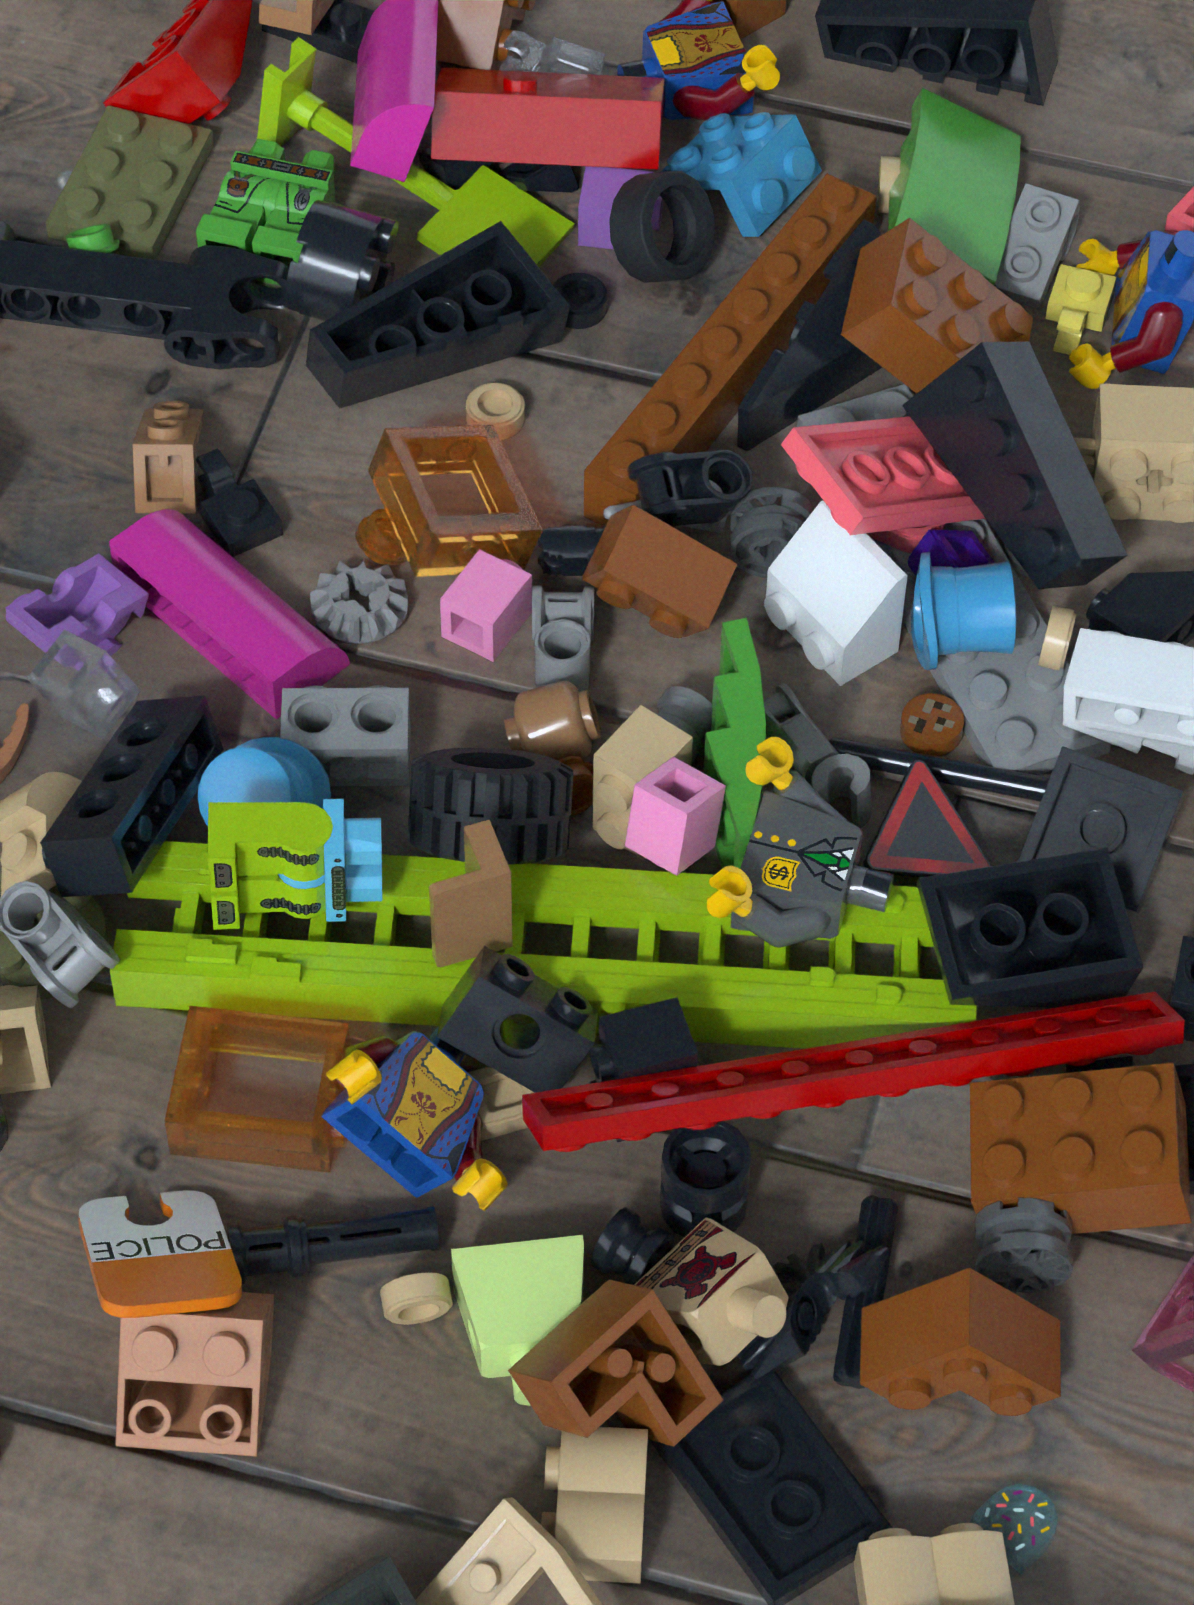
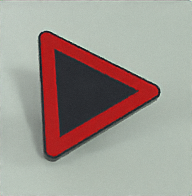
(923, 832)

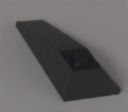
(817, 359)

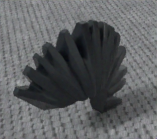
(810, 1292)

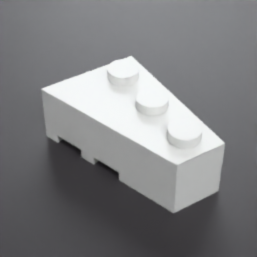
(1133, 693)

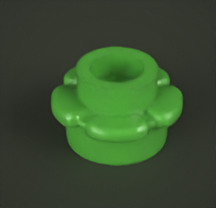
(93, 238)

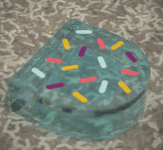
(1024, 1518)

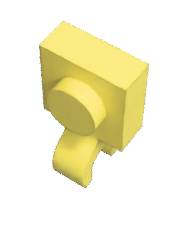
(1078, 302)

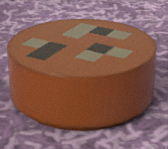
(931, 724)

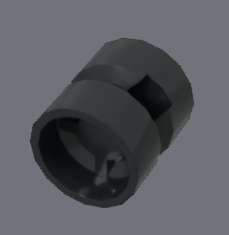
(705, 1177)

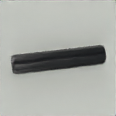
(876, 1228)

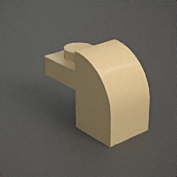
(24, 823)

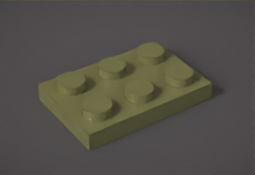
(133, 179)

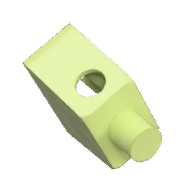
(516, 1297)

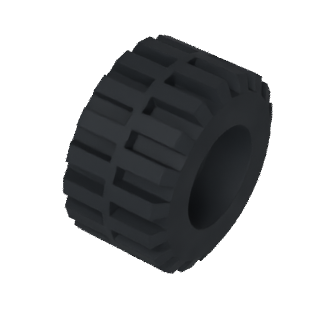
(516, 790)

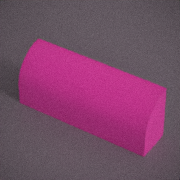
(394, 86)
(224, 609)

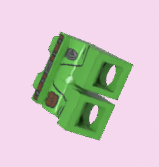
(267, 201)

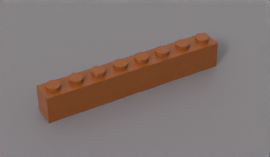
(728, 352)

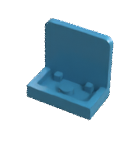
(754, 163)

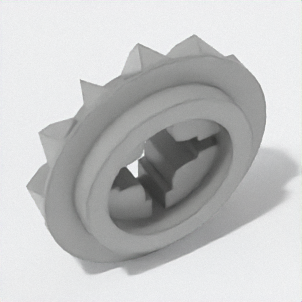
(348, 620)

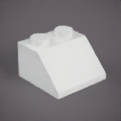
(837, 597)

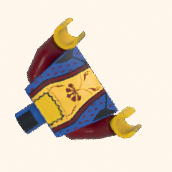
(702, 63)
(1149, 306)
(415, 1114)

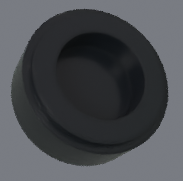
(586, 299)

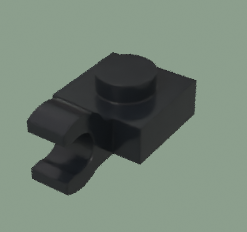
(233, 512)

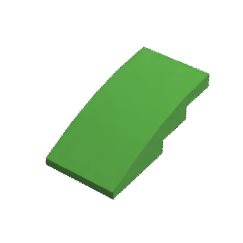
(958, 181)
(735, 732)

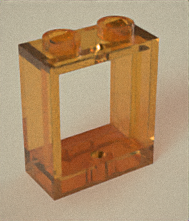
(435, 542)
(248, 1138)

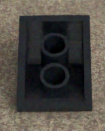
(1032, 932)

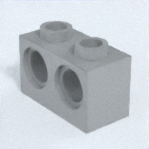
(347, 732)

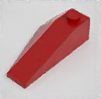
(191, 64)

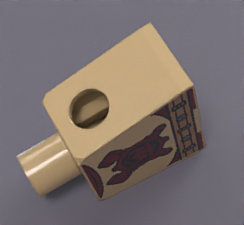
(718, 1292)

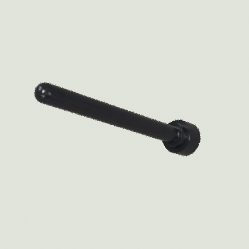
(947, 770)

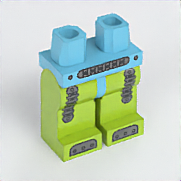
(290, 860)

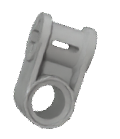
(562, 636)
(61, 948)

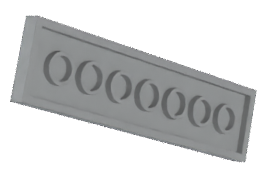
(1006, 699)

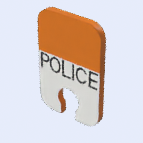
(160, 1266)

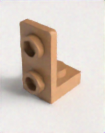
(167, 458)

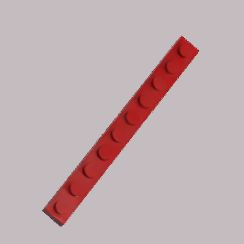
(849, 1070)

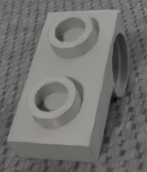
(1035, 244)

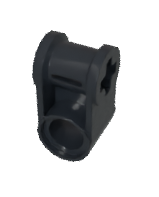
(679, 486)

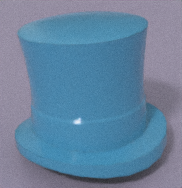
(962, 610)
(264, 772)

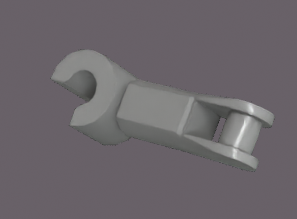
(815, 757)

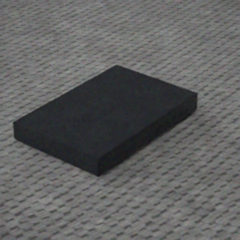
(773, 1489)

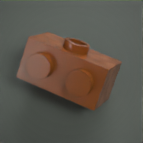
(658, 573)

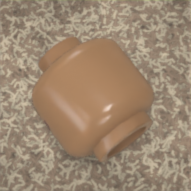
(554, 721)

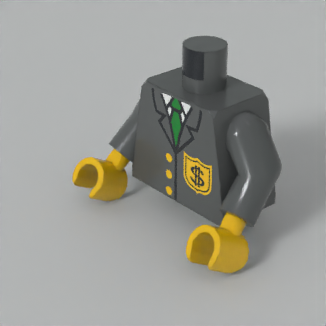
(797, 863)

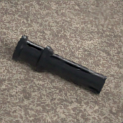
(416, 1232)

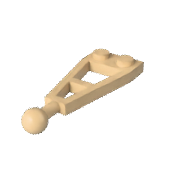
(504, 1562)

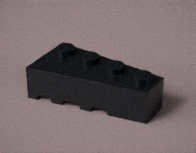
(967, 40)
(439, 320)
(1019, 463)

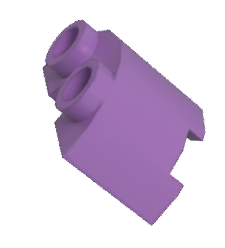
(85, 600)

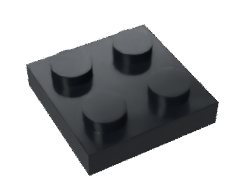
(1105, 807)

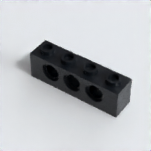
(131, 797)

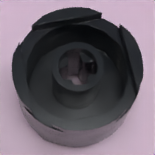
(339, 259)

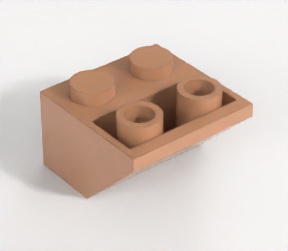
(196, 1378)

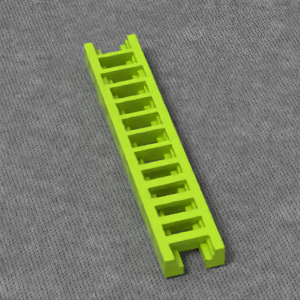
(408, 988)

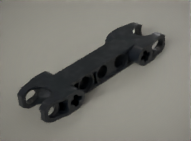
(189, 306)

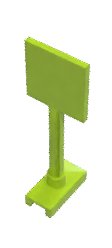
(462, 213)

